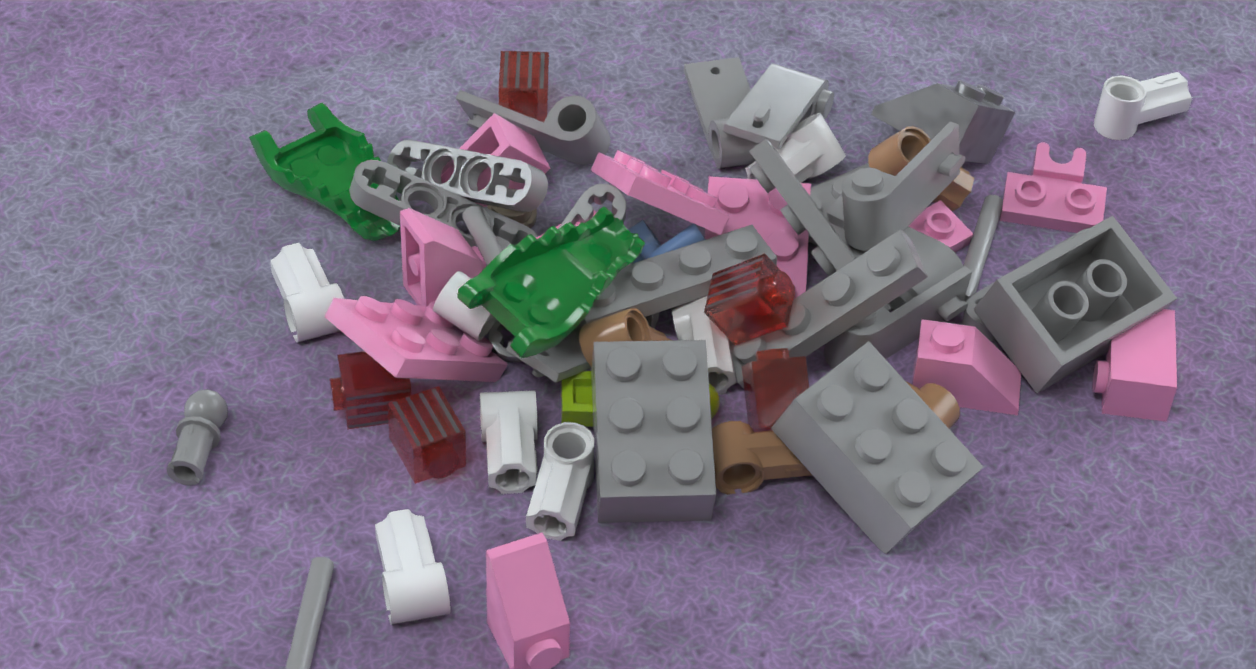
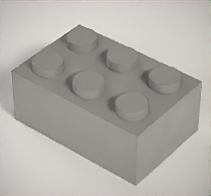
(1072, 303)
(652, 431)
(876, 447)

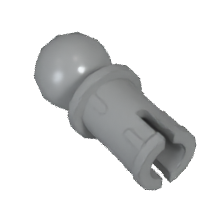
(197, 435)

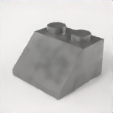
(975, 109)

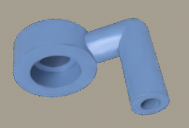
(652, 245)

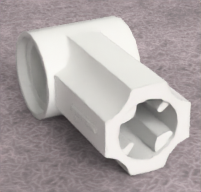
(1130, 102)
(809, 149)
(304, 291)
(472, 321)
(694, 324)
(509, 435)
(562, 481)
(411, 579)

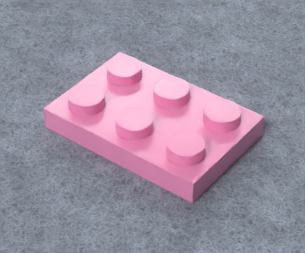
(661, 190)
(750, 204)
(415, 340)

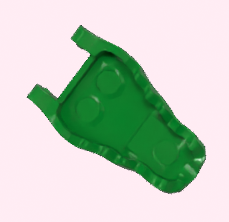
(323, 169)
(552, 281)

